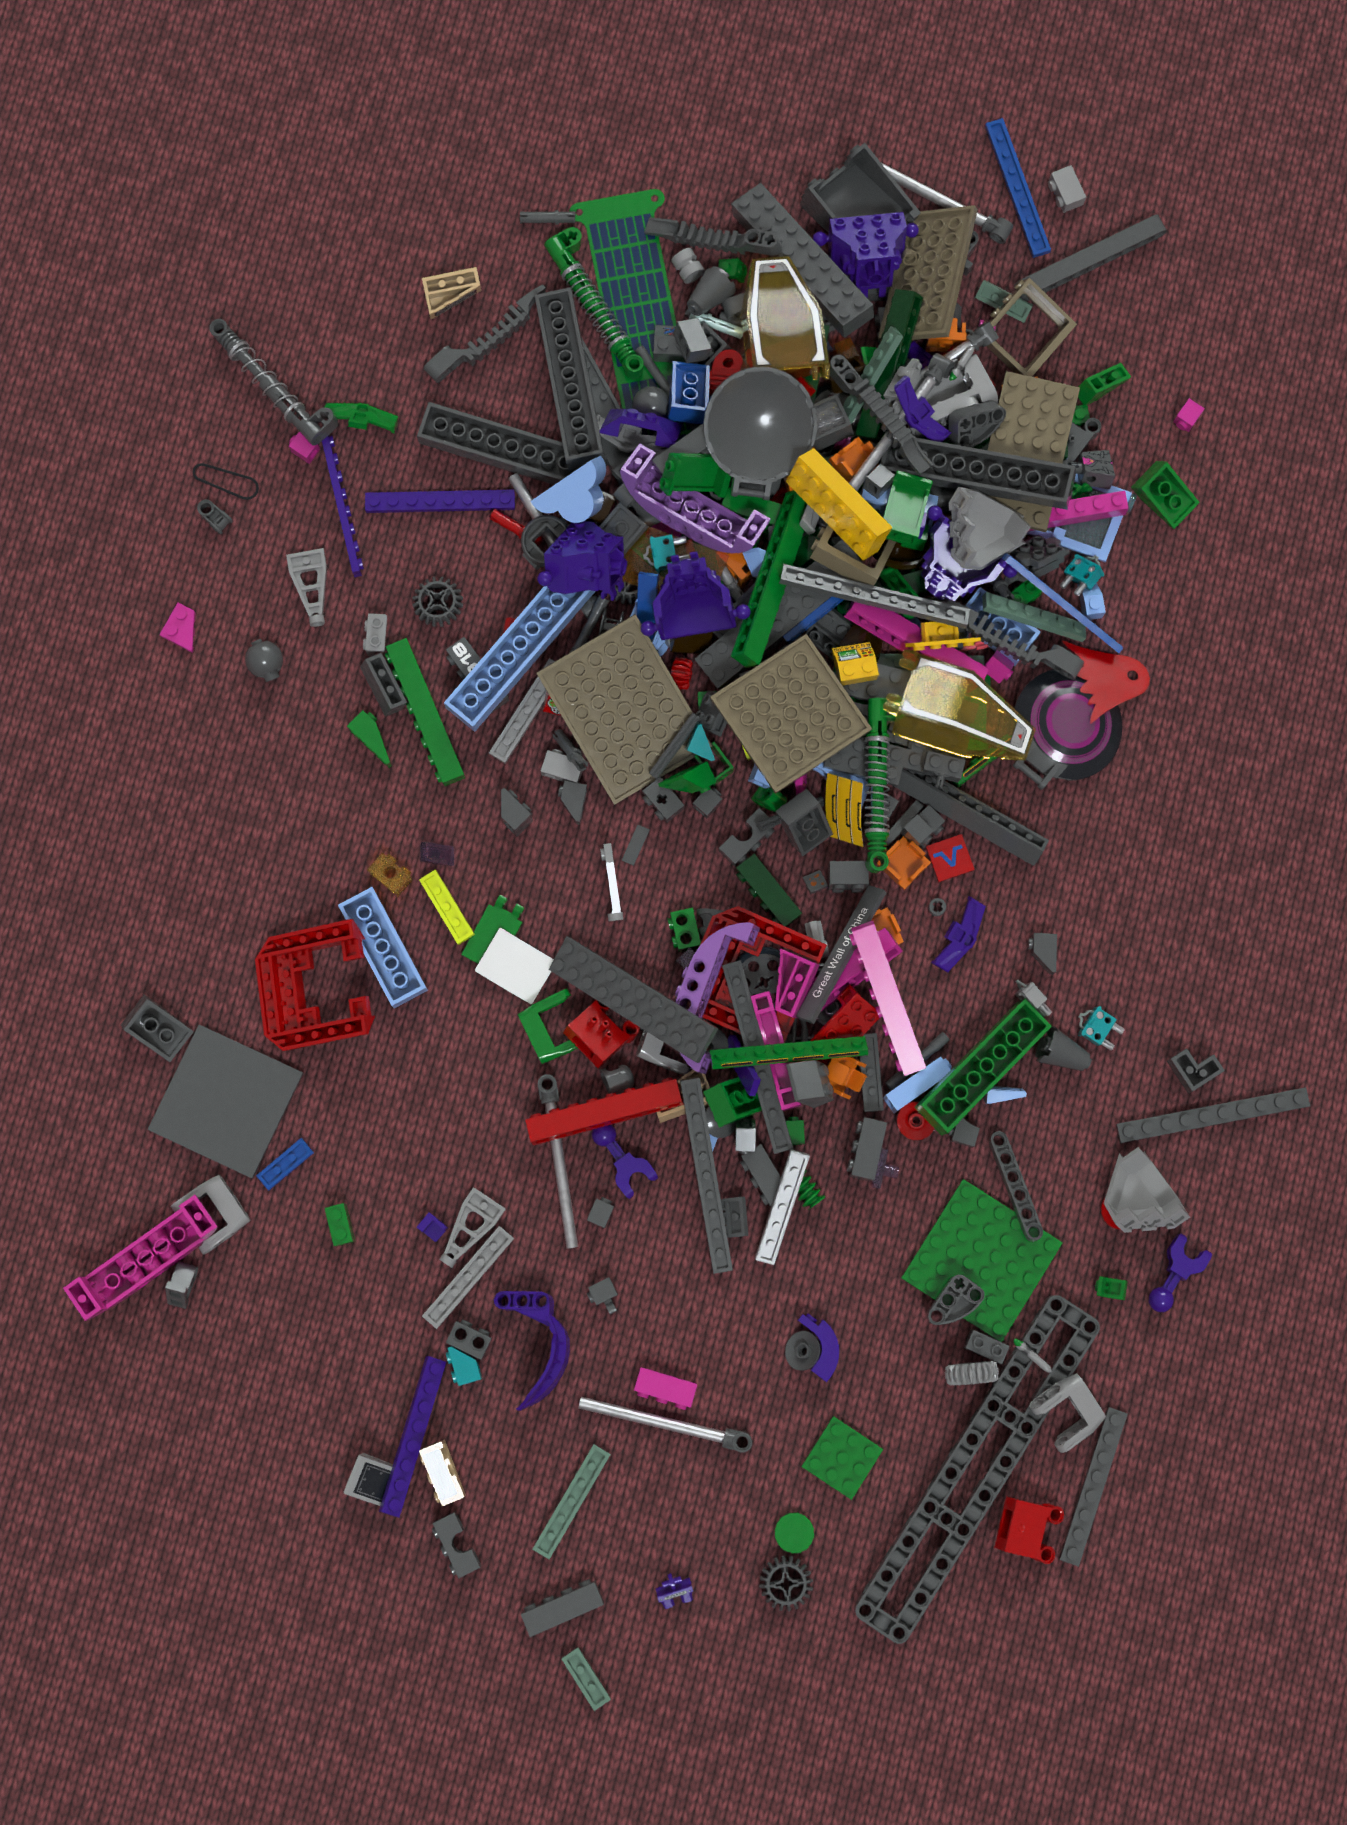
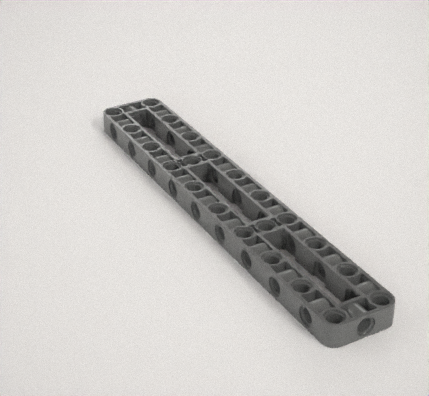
(959, 1459)

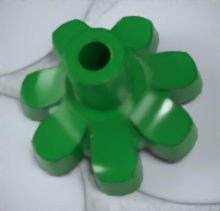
(1081, 491)

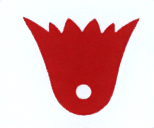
(1109, 678)

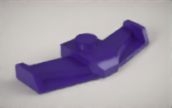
(919, 411)
(961, 936)

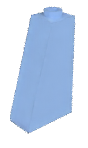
(917, 1084)

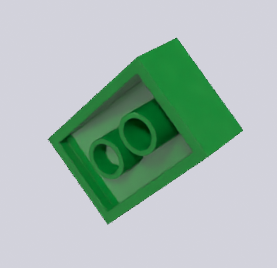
(1165, 493)

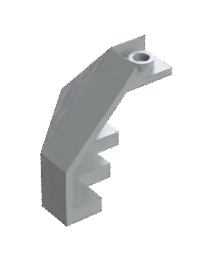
(983, 529)
(1141, 1196)

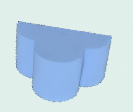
(576, 495)

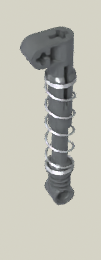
(277, 393)

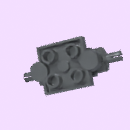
(1038, 556)

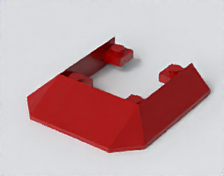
(282, 988)
(720, 1005)

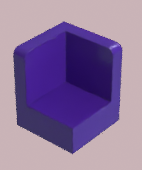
(432, 1227)

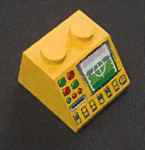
(855, 663)

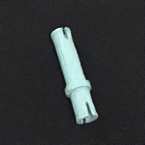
(719, 325)

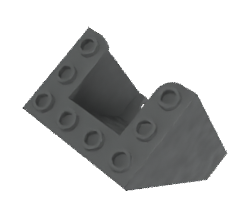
(857, 190)

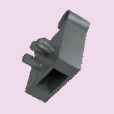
(1080, 438)

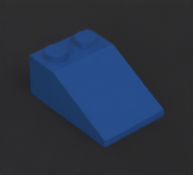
(688, 392)

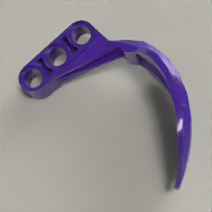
(560, 1341)

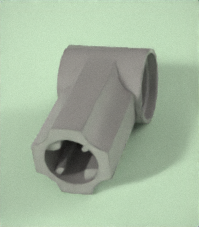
(815, 931)

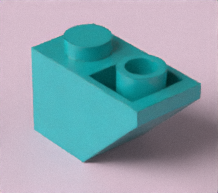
(465, 1366)

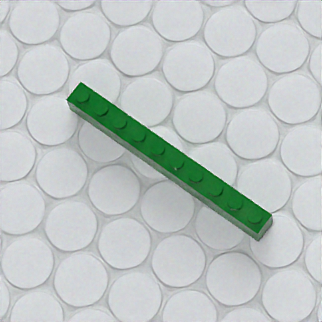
(767, 591)

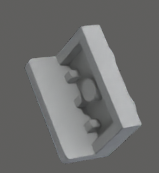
(376, 634)

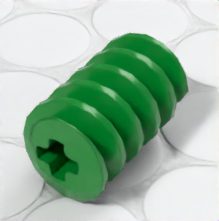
(808, 1193)

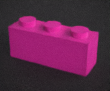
(665, 1388)

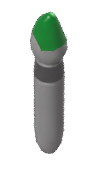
(961, 363)
(1032, 1355)

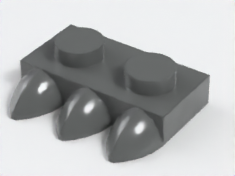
(735, 1216)

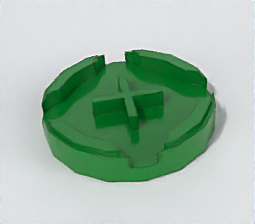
(794, 1532)

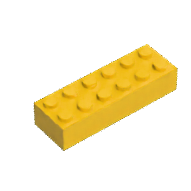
(838, 504)

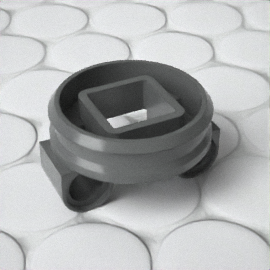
(533, 531)

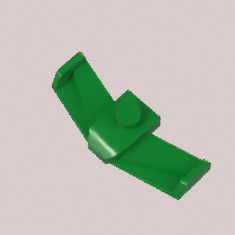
(362, 414)

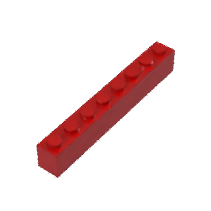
(604, 1111)

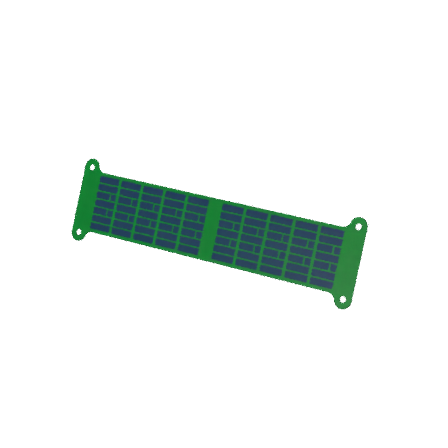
(631, 280)

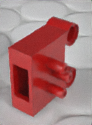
(598, 1035)
(1024, 1526)

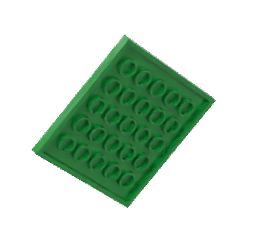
(987, 1246)

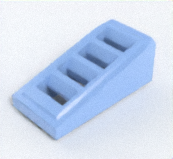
(1000, 1094)

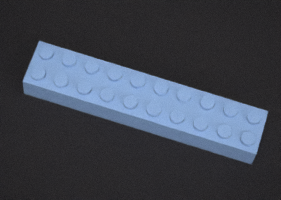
(513, 655)

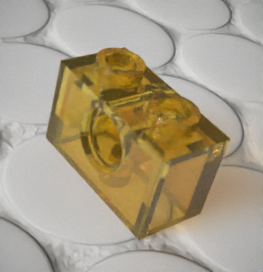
(395, 884)

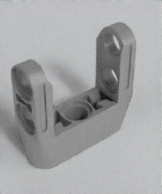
(649, 1050)
(227, 1206)
(1084, 1403)

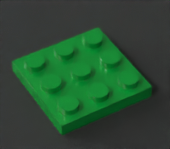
(842, 1457)

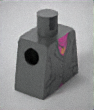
(1095, 469)

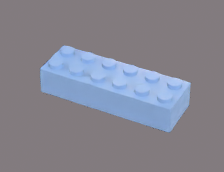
(384, 948)

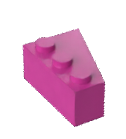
(793, 982)

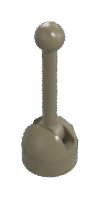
(909, 256)

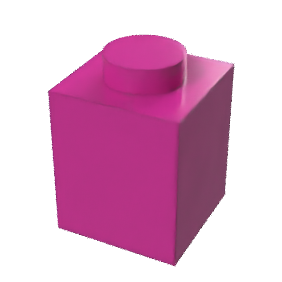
(1188, 415)
(302, 448)
(999, 667)

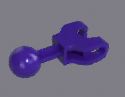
(625, 1163)
(1180, 1268)

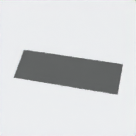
(635, 845)

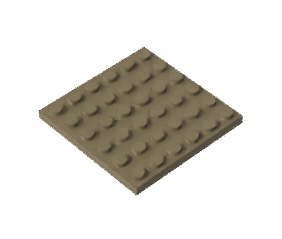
(790, 713)

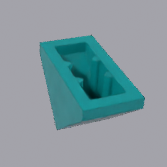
(699, 744)

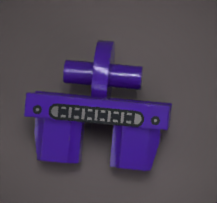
(673, 1588)

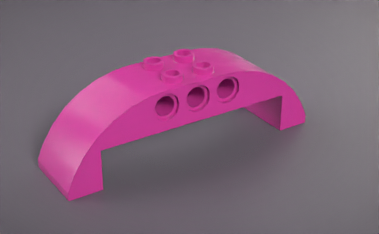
(142, 1260)

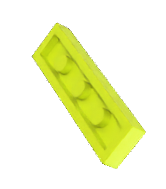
(447, 907)

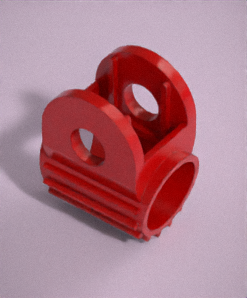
(721, 372)

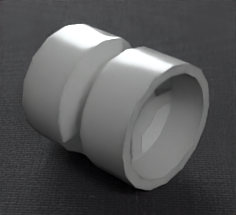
(689, 268)

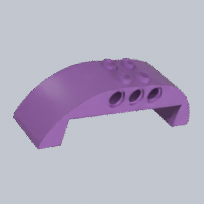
(690, 510)
(711, 954)

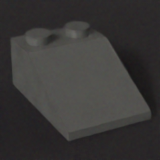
(156, 1028)

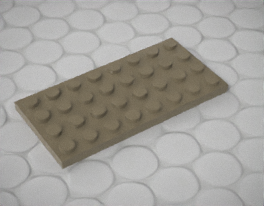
(939, 268)
(1034, 427)

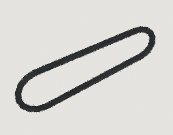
(226, 471)

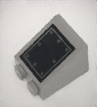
(368, 1479)

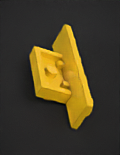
(936, 634)

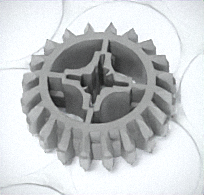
(971, 1373)

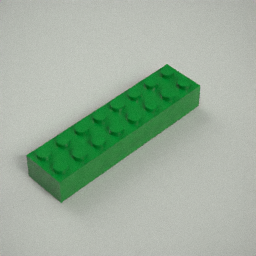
(983, 1067)

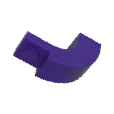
(829, 1351)

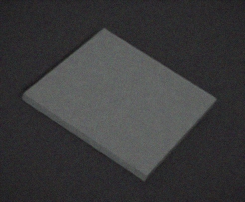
(225, 1101)

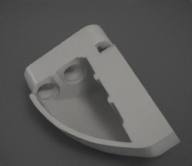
(968, 389)

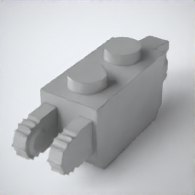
(911, 370)

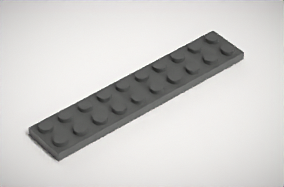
(633, 999)

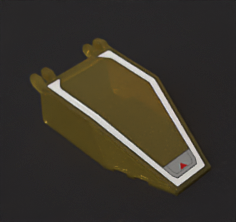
(782, 319)
(956, 712)

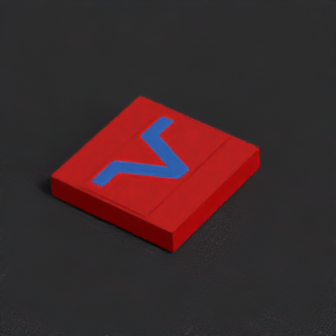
(950, 858)

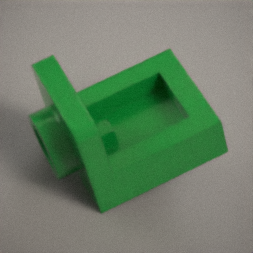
(735, 268)
(1111, 1288)

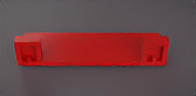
(850, 1020)

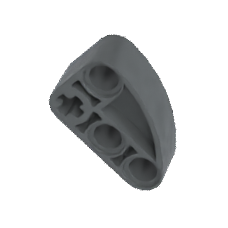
(975, 423)
(961, 1302)

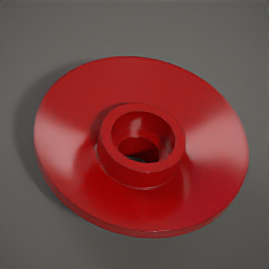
(908, 1127)

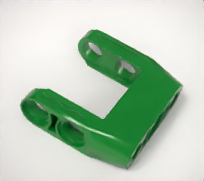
(537, 1032)

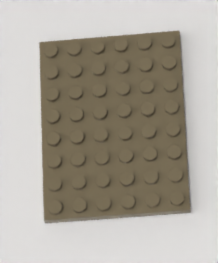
(619, 706)

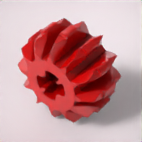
(682, 672)

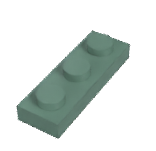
(994, 295)
(586, 1678)

